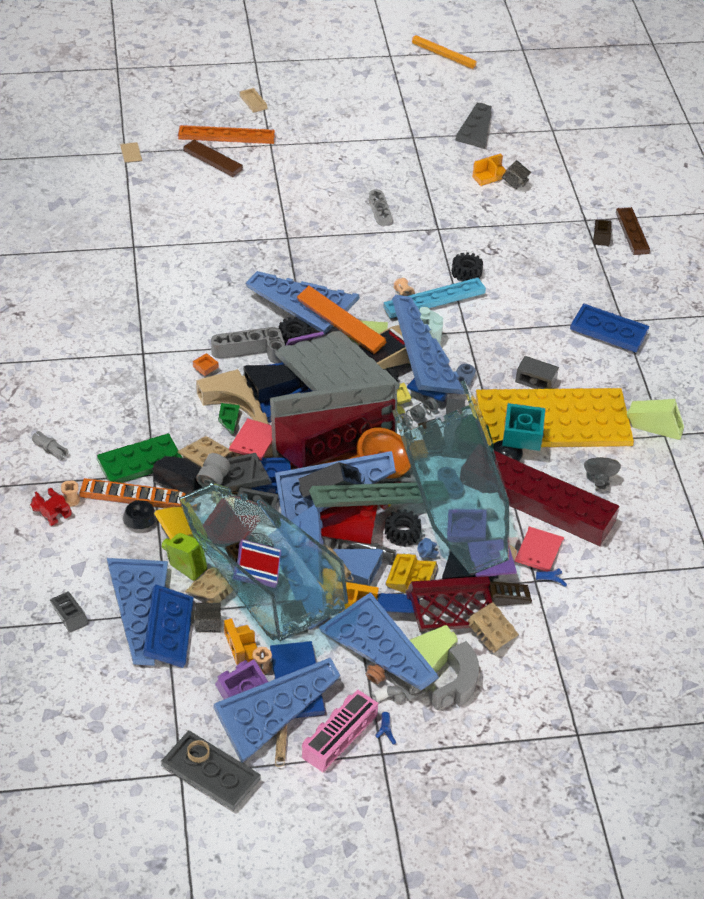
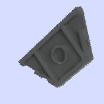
(245, 472)

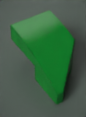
(229, 416)

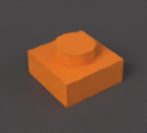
(205, 364)

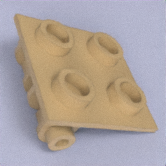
(202, 448)
(211, 586)
(494, 626)

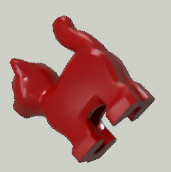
(51, 507)

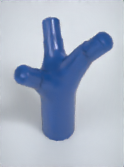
(551, 575)
(385, 727)

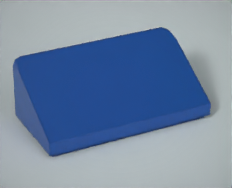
(441, 396)
(396, 603)

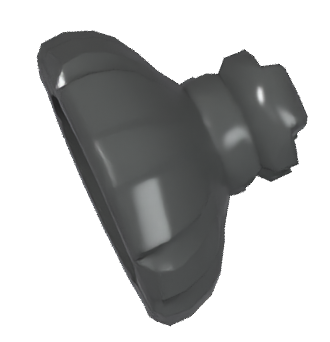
(602, 469)

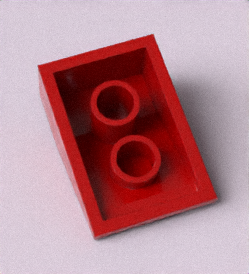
(349, 523)

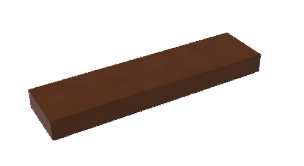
(213, 158)
(632, 231)

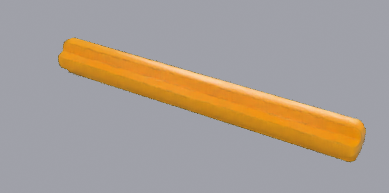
(445, 52)

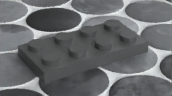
(218, 776)

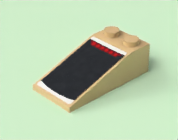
(393, 352)

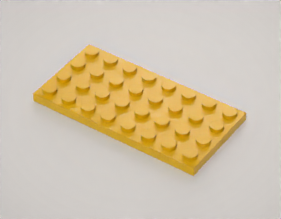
(571, 415)

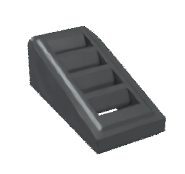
(70, 612)

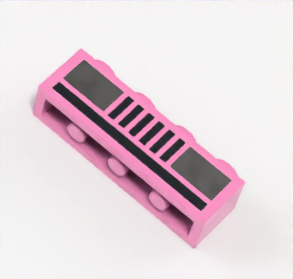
(339, 730)

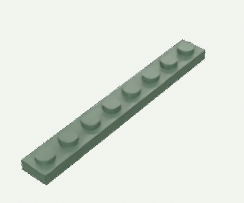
(365, 494)

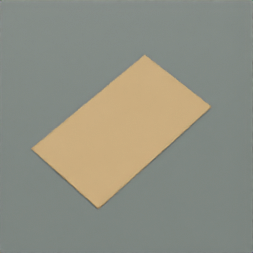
(131, 152)

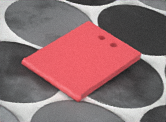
(252, 438)
(539, 549)

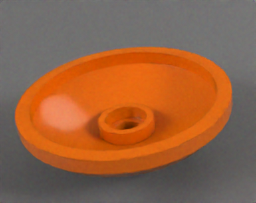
(381, 441)

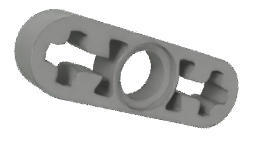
(380, 211)

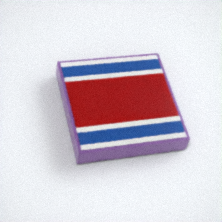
(260, 561)

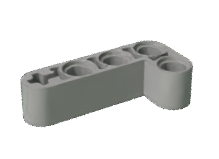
(248, 343)

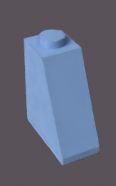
(361, 563)

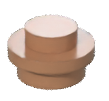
(375, 674)

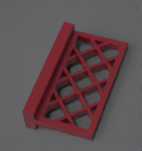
(447, 588)

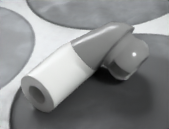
(387, 691)

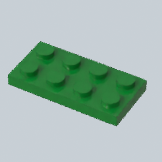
(136, 459)

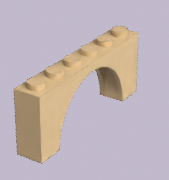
(231, 389)

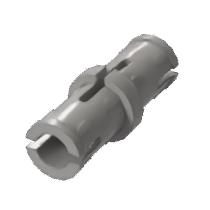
(50, 445)

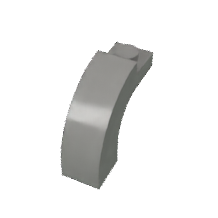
(466, 666)

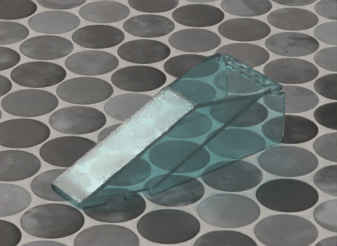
(461, 484)
(309, 574)

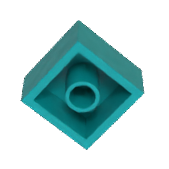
(523, 427)

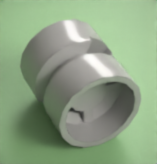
(213, 470)

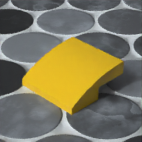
(173, 521)
(408, 569)

